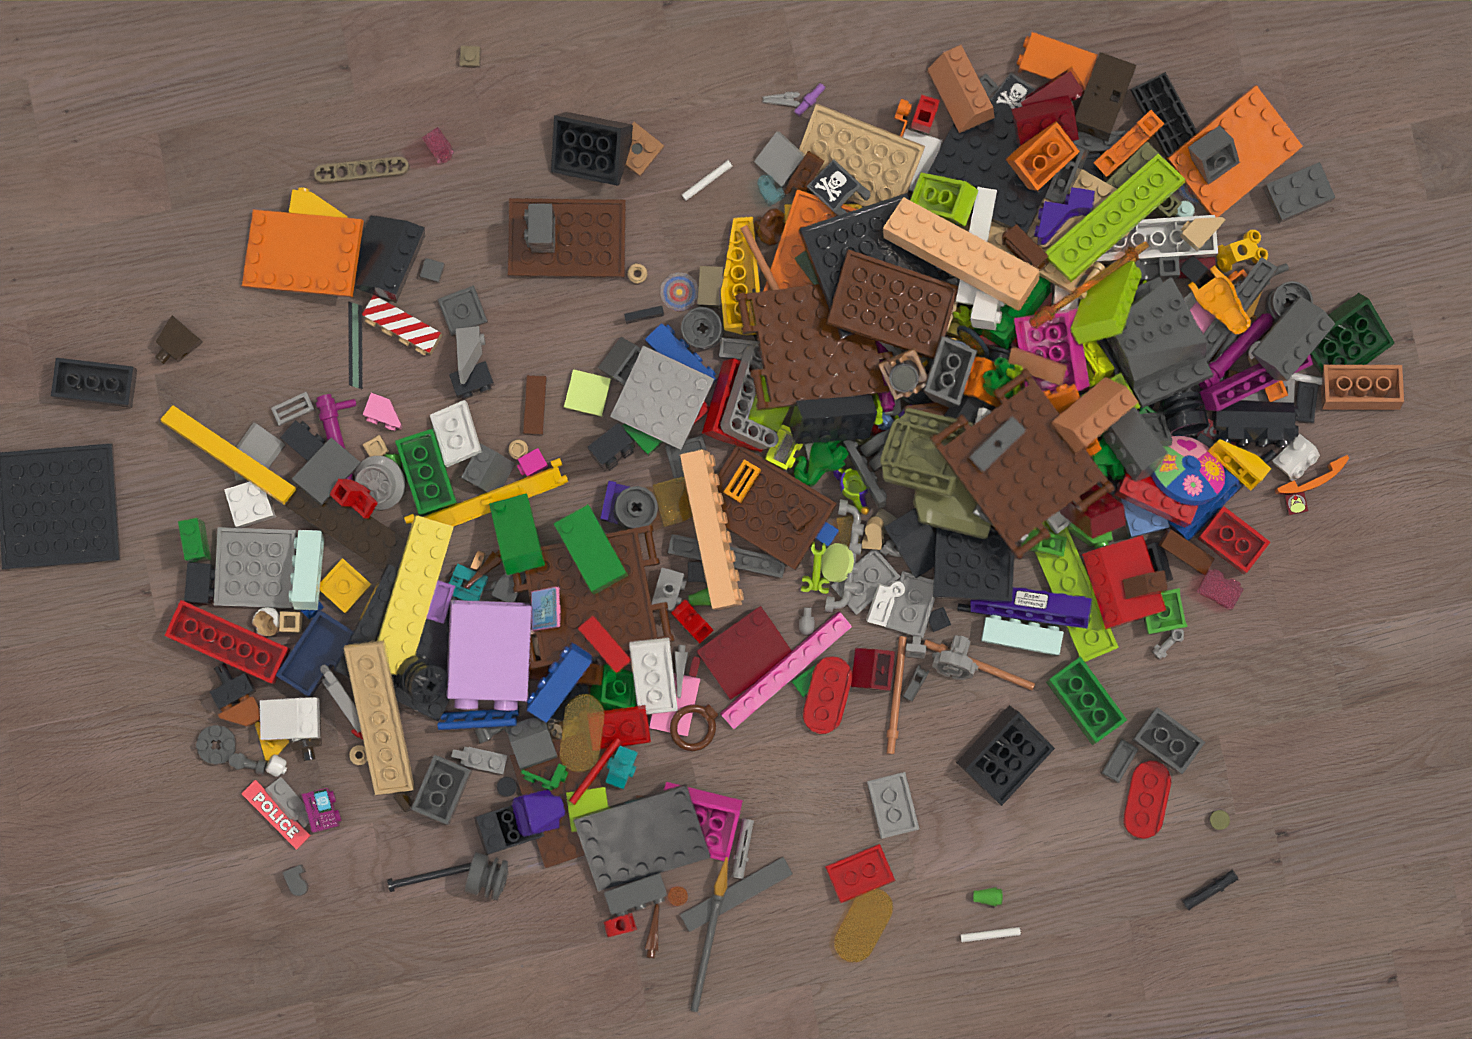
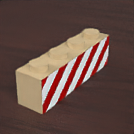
(402, 325)

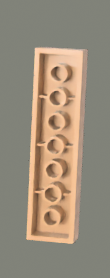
(961, 254)
(711, 529)

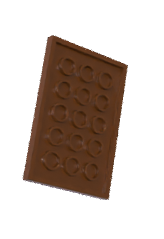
(586, 239)
(891, 304)
(762, 511)
(559, 843)

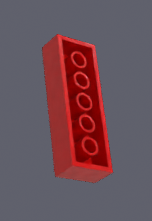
(227, 642)

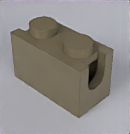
(710, 286)

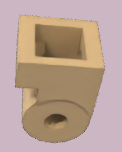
(874, 534)

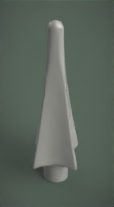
(680, 663)

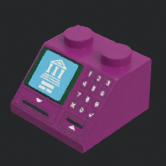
(321, 809)

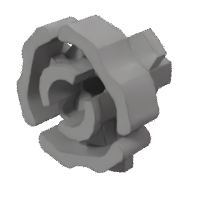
(955, 661)

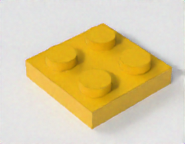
(344, 585)

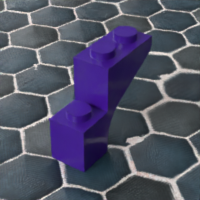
(1055, 215)

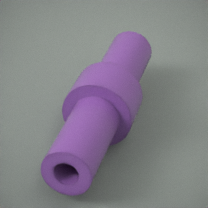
(809, 99)

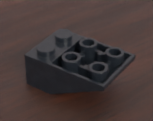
(500, 830)

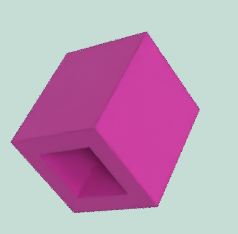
(532, 463)

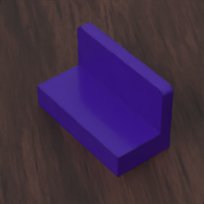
(612, 493)

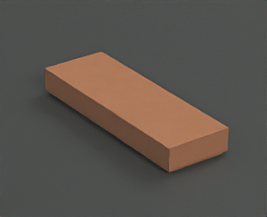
(1038, 366)

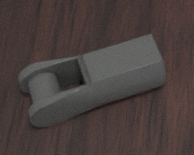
(913, 686)

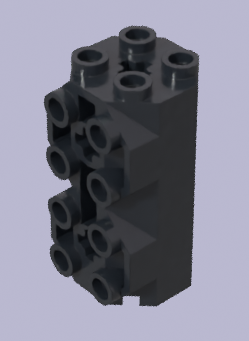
(1257, 423)

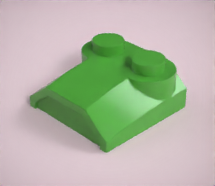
(1170, 619)

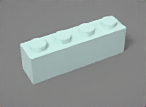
(307, 571)
(1022, 636)

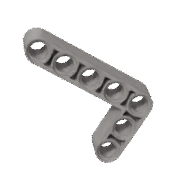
(745, 400)

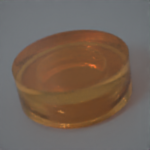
(678, 896)

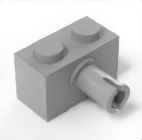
(669, 588)

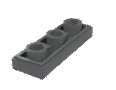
(1005, 435)

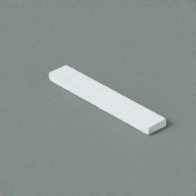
(979, 227)

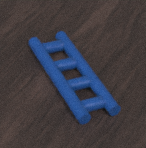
(470, 715)

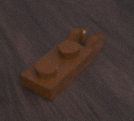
(805, 172)

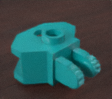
(621, 767)

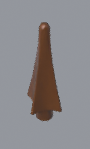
(491, 562)
(652, 941)

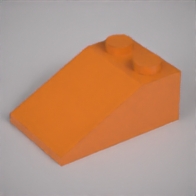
(1042, 156)

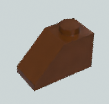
(1145, 585)

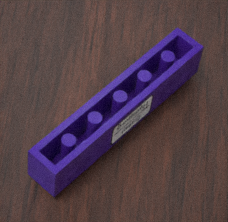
(1040, 607)

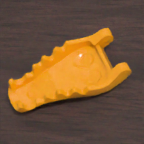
(1222, 302)

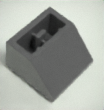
(620, 361)

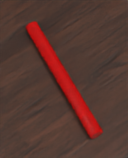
(595, 770)

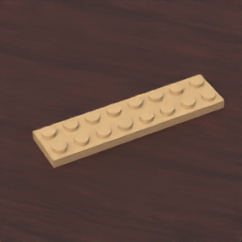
(379, 717)

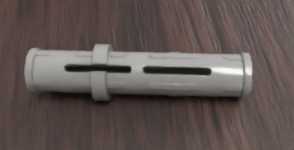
(746, 827)

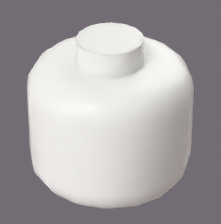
(276, 766)

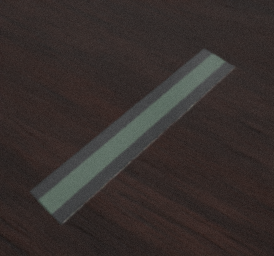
(355, 345)

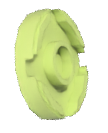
(837, 562)

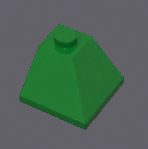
(616, 689)

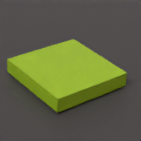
(589, 802)

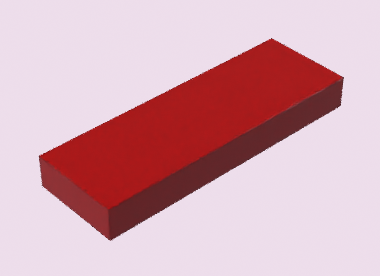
(604, 644)

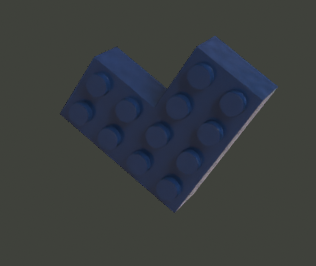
(318, 646)

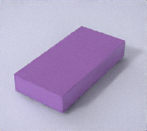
(440, 601)

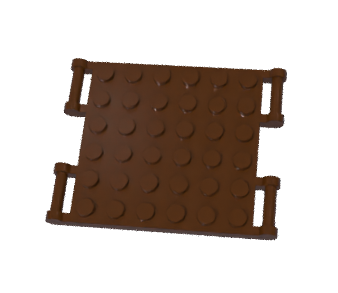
(803, 353)
(1031, 476)
(621, 608)

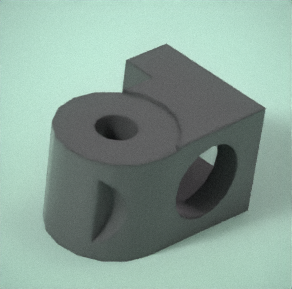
(295, 882)

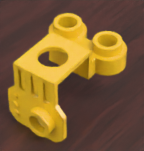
(1229, 254)

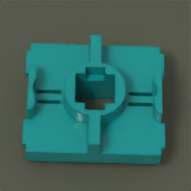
(461, 573)

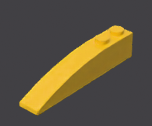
(739, 276)

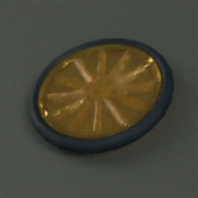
(972, 340)

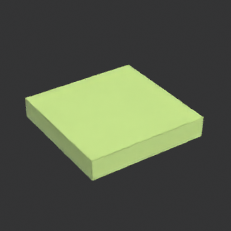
(587, 393)

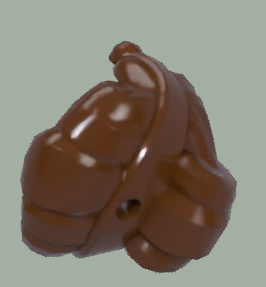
(770, 226)

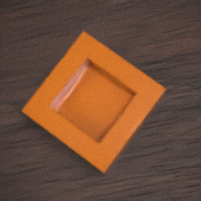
(1275, 391)

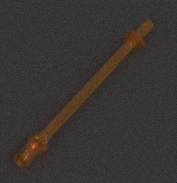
(1048, 313)

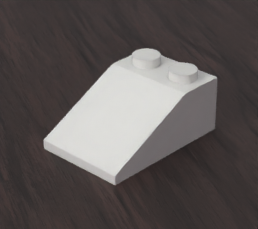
(290, 718)

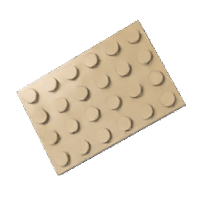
(868, 153)

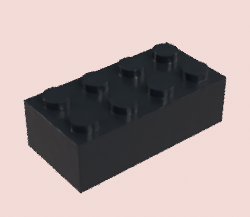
(94, 382)
(833, 419)

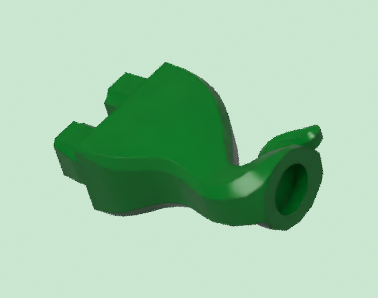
(998, 378)
(823, 458)
(1107, 460)

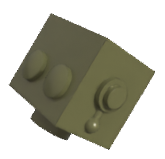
(1169, 208)

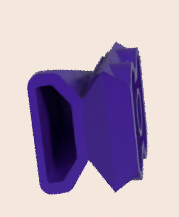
(537, 812)

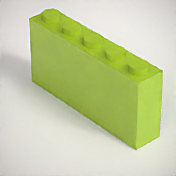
(1107, 305)

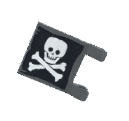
(1012, 92)
(836, 186)

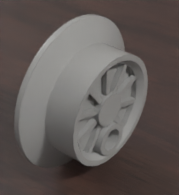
(383, 480)

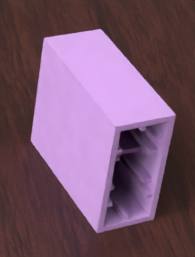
(488, 653)

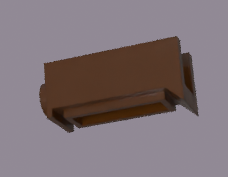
(1024, 247)

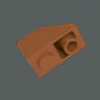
(244, 713)

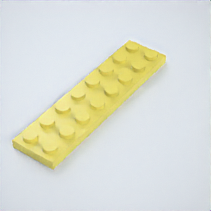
(413, 589)

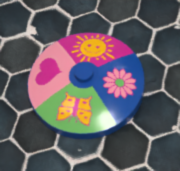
(1189, 472)

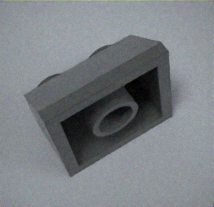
(1214, 154)
(488, 470)
(531, 742)

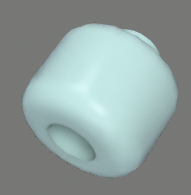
(1185, 209)

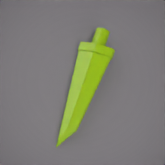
(878, 420)

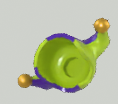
(853, 488)

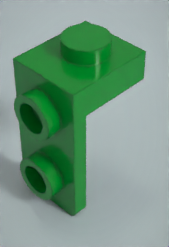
(559, 776)

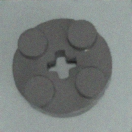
(227, 744)

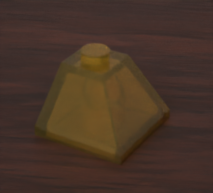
(673, 501)

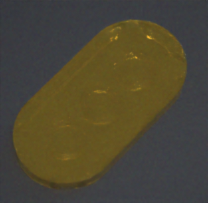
(581, 733)
(863, 925)

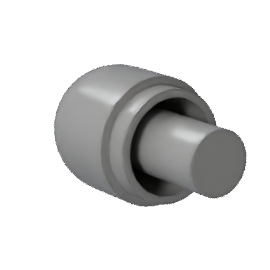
(806, 622)

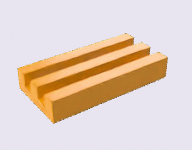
(751, 467)

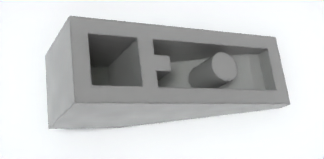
(468, 350)

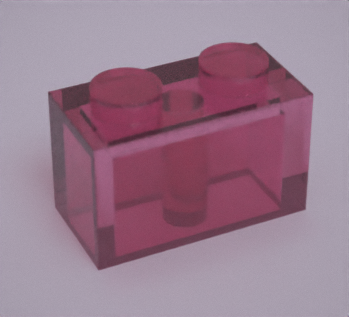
(438, 146)
(1220, 589)

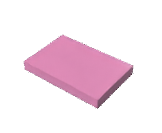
(662, 720)

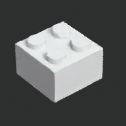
(249, 504)

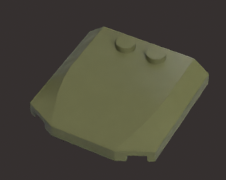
(913, 459)
(950, 513)

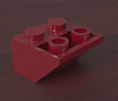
(872, 669)

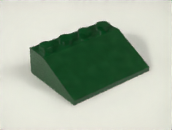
(1354, 338)

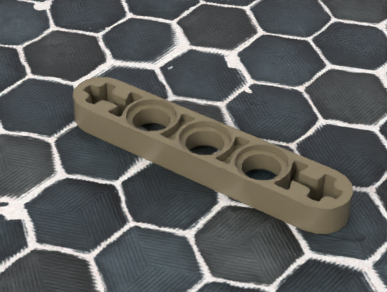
(352, 166)

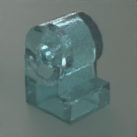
(768, 191)

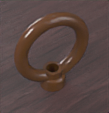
(708, 714)

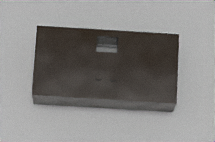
(1104, 96)

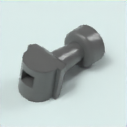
(486, 733)
(241, 761)

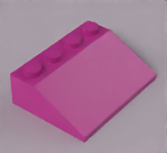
(1055, 342)
(717, 818)

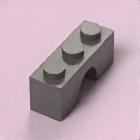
(1162, 267)

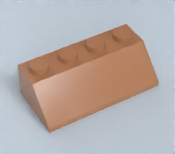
(961, 89)
(1362, 387)
(1094, 413)

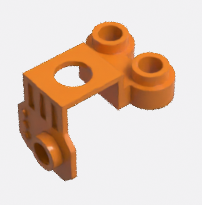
(903, 110)

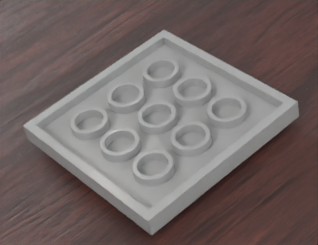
(662, 397)
(254, 567)

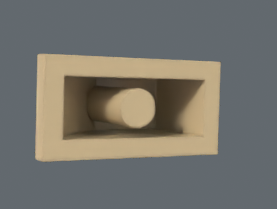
(1200, 230)

